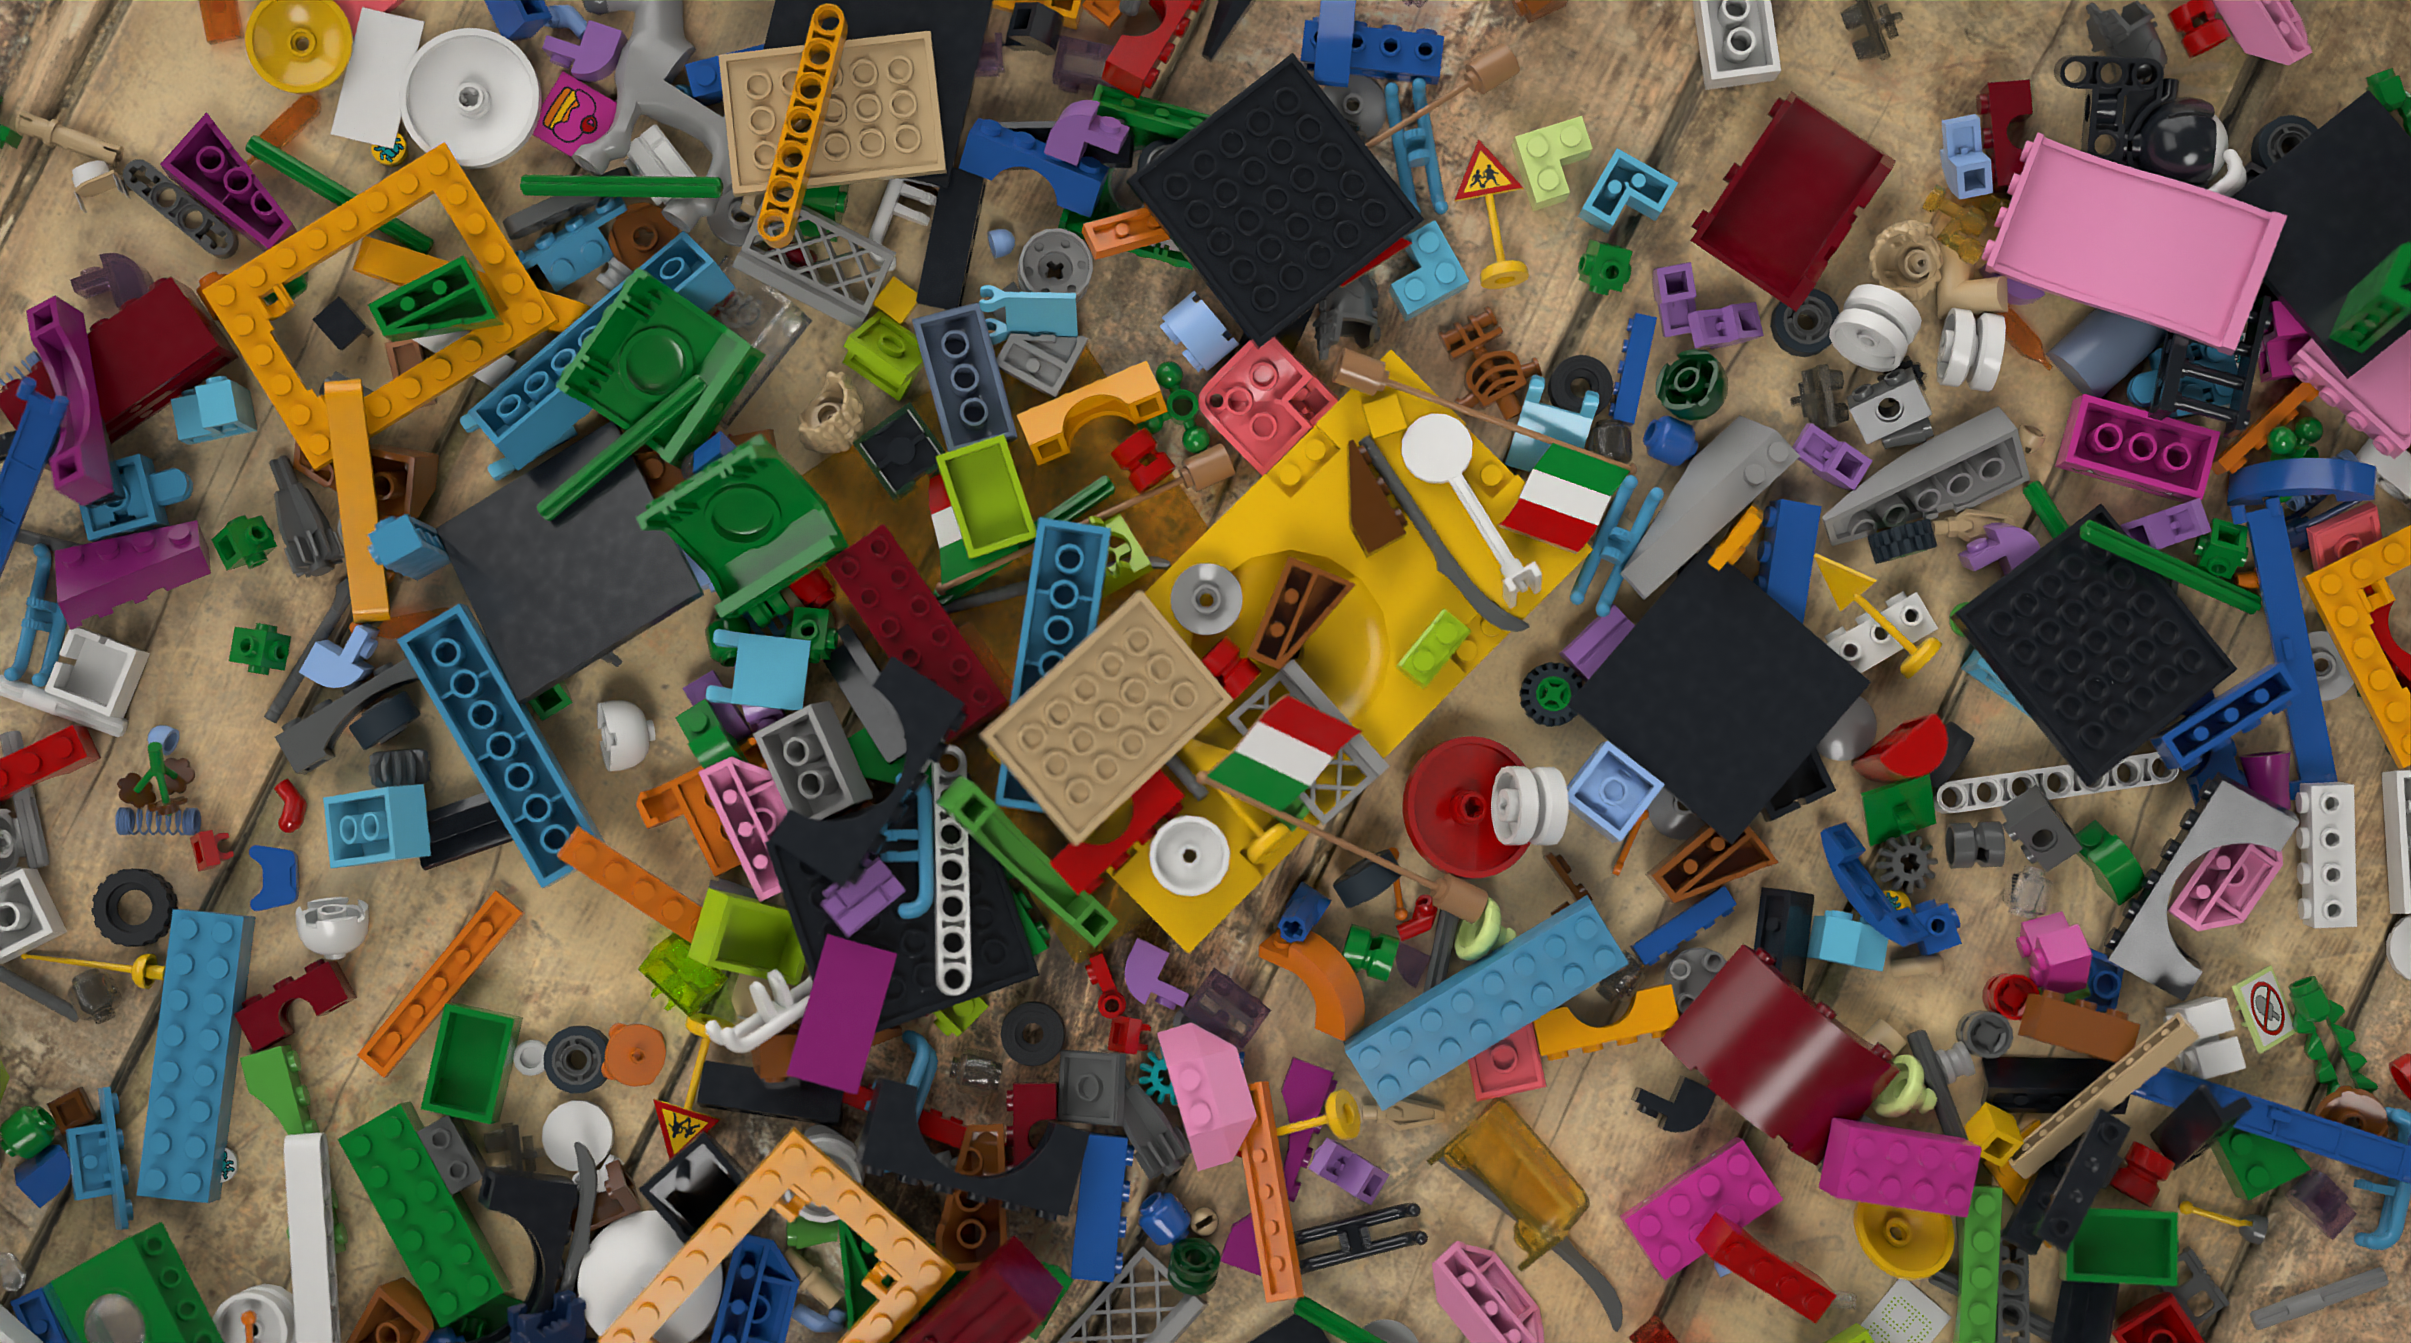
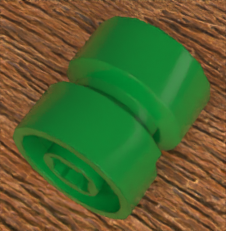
(1370, 952)

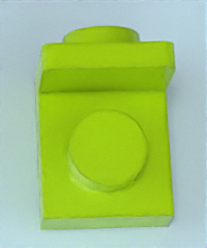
(960, 1016)

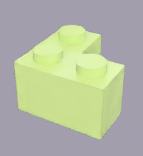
(1543, 154)

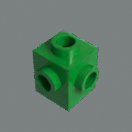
(1605, 267)
(244, 542)
(2222, 548)
(816, 626)
(267, 648)

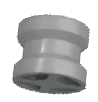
(614, 275)
(1955, 1062)

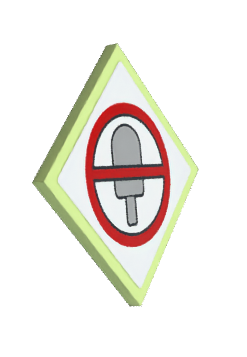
(2264, 1009)

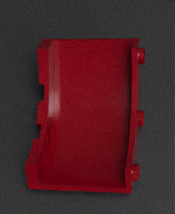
(1792, 200)
(1778, 1054)

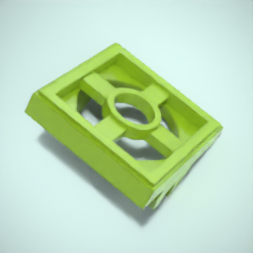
(1122, 572)

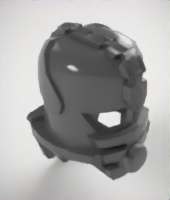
(2126, 35)
(1348, 314)

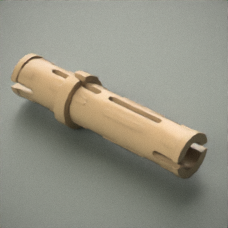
(55, 134)

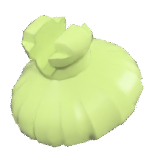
(1485, 934)
(1905, 1091)

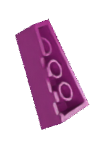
(222, 181)
(127, 568)

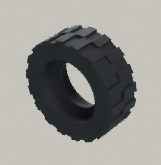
(106, 907)

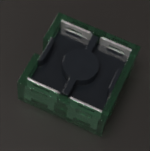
(900, 451)

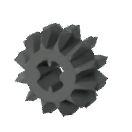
(399, 767)
(1895, 867)

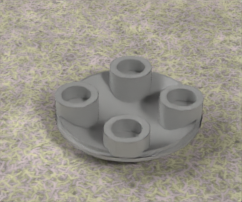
(1851, 734)
(1691, 973)

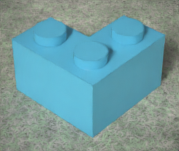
(1626, 183)
(1436, 273)
(213, 411)
(1847, 942)

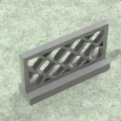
(809, 287)
(1357, 749)
(1166, 1331)

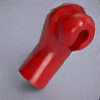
(294, 807)
(1422, 918)

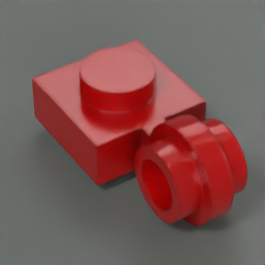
(1100, 973)

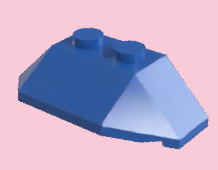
(756, 1294)

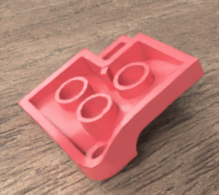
(1266, 402)

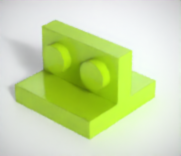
(884, 354)

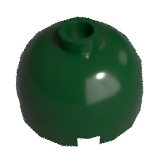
(1692, 385)

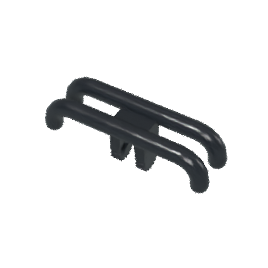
(1355, 1237)

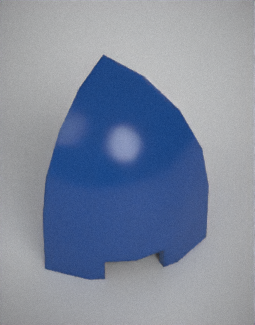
(44, 1174)

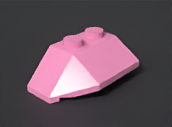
(2266, 28)
(750, 814)
(2223, 885)
(1208, 1092)
(1485, 1297)

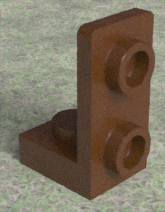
(1561, 870)
(616, 1202)

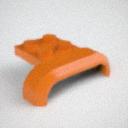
(689, 797)

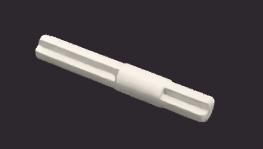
(44, 701)

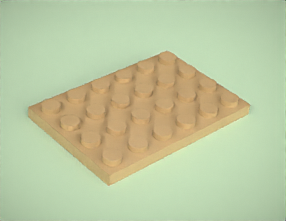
(876, 125)
(1106, 718)

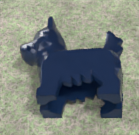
(561, 1325)

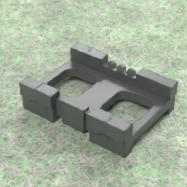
(2197, 1283)

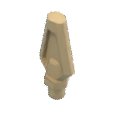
(1969, 524)
(1405, 1114)

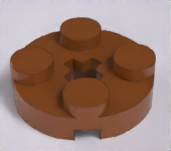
(627, 228)
(2358, 1103)

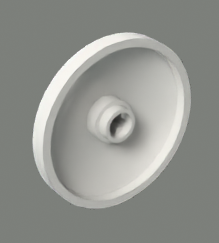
(472, 95)
(626, 1261)

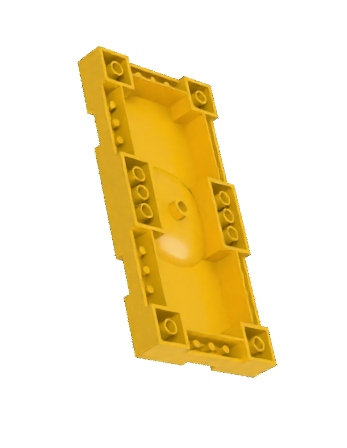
(1354, 653)

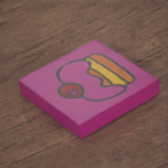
(573, 115)

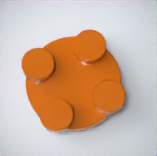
(634, 1054)

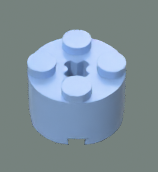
(1199, 332)

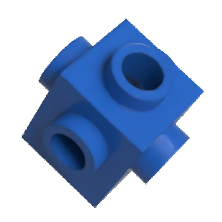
(1945, 930)

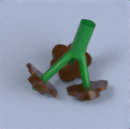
(171, 777)

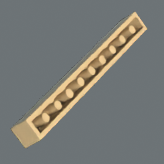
(2103, 1093)

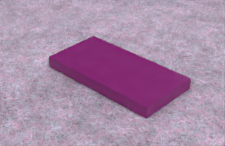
(841, 1014)

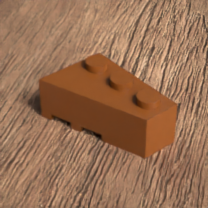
(1295, 611)
(1707, 862)
(2078, 1026)

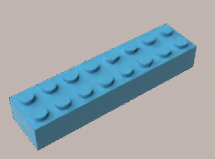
(529, 409)
(1058, 615)
(498, 739)
(1485, 1003)
(195, 1055)

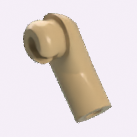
(1918, 965)

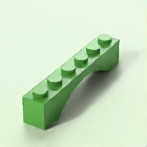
(1024, 860)
(275, 1081)
(1979, 1266)

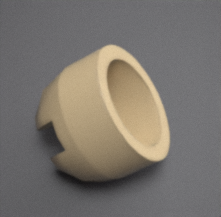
(2030, 438)
(1198, 1216)

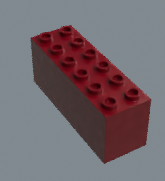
(141, 358)
(914, 624)
(992, 1304)

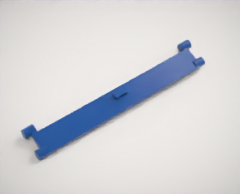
(27, 460)
(2289, 640)
(2290, 1126)

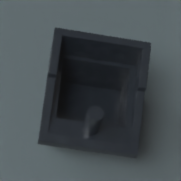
(693, 1185)

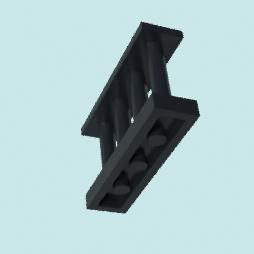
(2176, 366)
(2066, 1187)

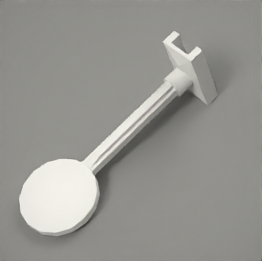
(1439, 452)

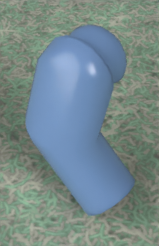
(567, 17)
(820, 1323)

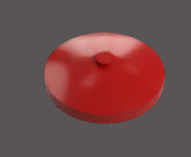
(1450, 807)

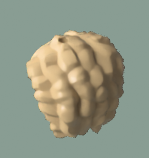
(1900, 257)
(833, 417)

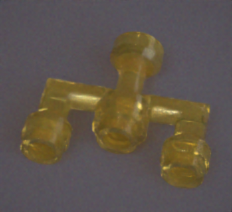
(1965, 219)

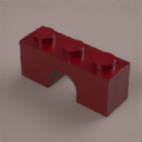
(1999, 106)
(266, 1018)
(1029, 1104)

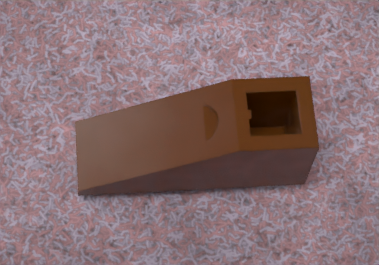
(1370, 513)

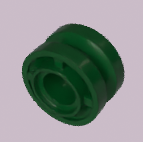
(1193, 1266)

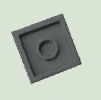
(1091, 1087)

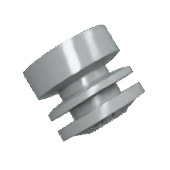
(1056, 251)

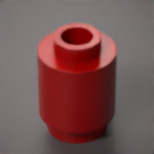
(814, 590)

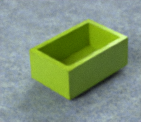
(986, 496)
(747, 937)

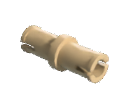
(812, 1279)

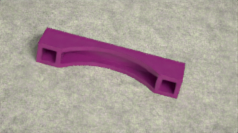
(81, 458)
(1304, 1095)

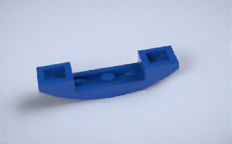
(1334, 42)
(2300, 478)
(1842, 854)

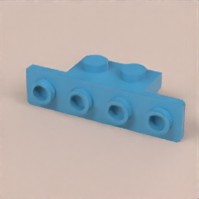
(575, 248)
(96, 1160)

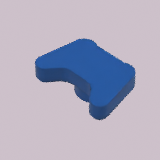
(279, 877)
(2104, 982)

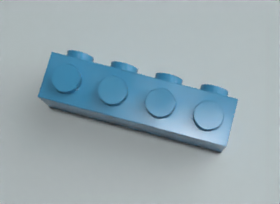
(407, 547)

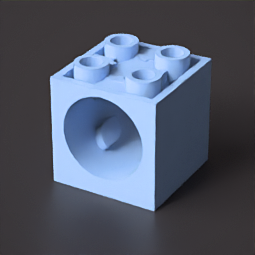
(1611, 791)

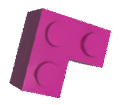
(2280, 344)
(2055, 953)

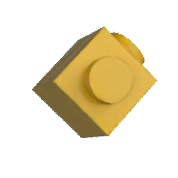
(1995, 1133)

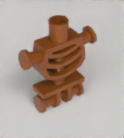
(1504, 396)

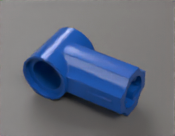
(1302, 913)

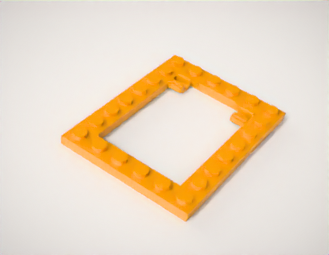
(247, 317)
(2346, 615)
(812, 1177)

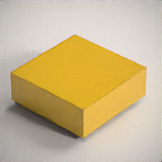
(896, 300)
(1384, 417)

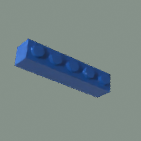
(1632, 368)
(1684, 926)

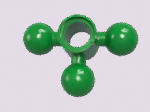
(1195, 438)
(2284, 445)

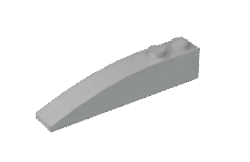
(1937, 476)
(1706, 498)

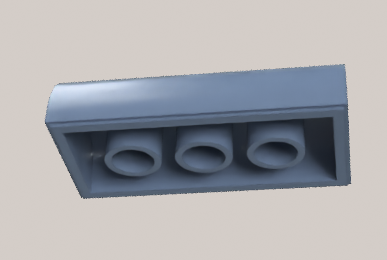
(2104, 350)
(964, 376)

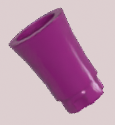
(2269, 775)

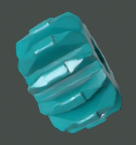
(1156, 1080)

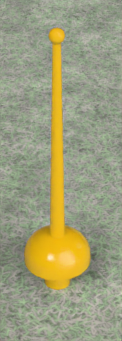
(143, 971)

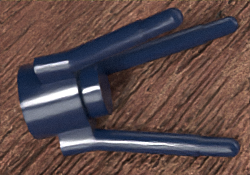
(2297, 526)

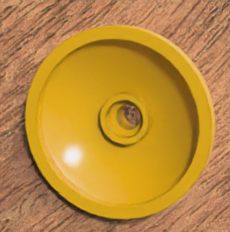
(274, 36)
(1921, 1243)

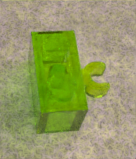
(681, 978)

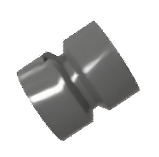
(1971, 845)
(1985, 1033)

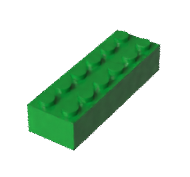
(424, 1220)

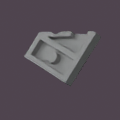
(1041, 360)

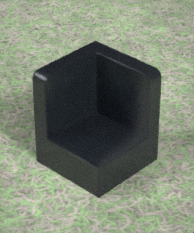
(341, 323)

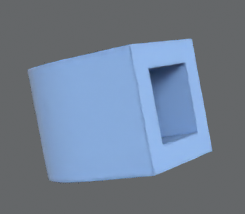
(1962, 159)
(341, 667)

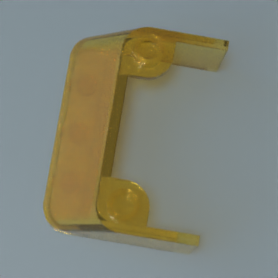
(1521, 1175)

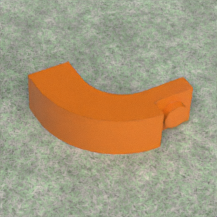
(1327, 975)

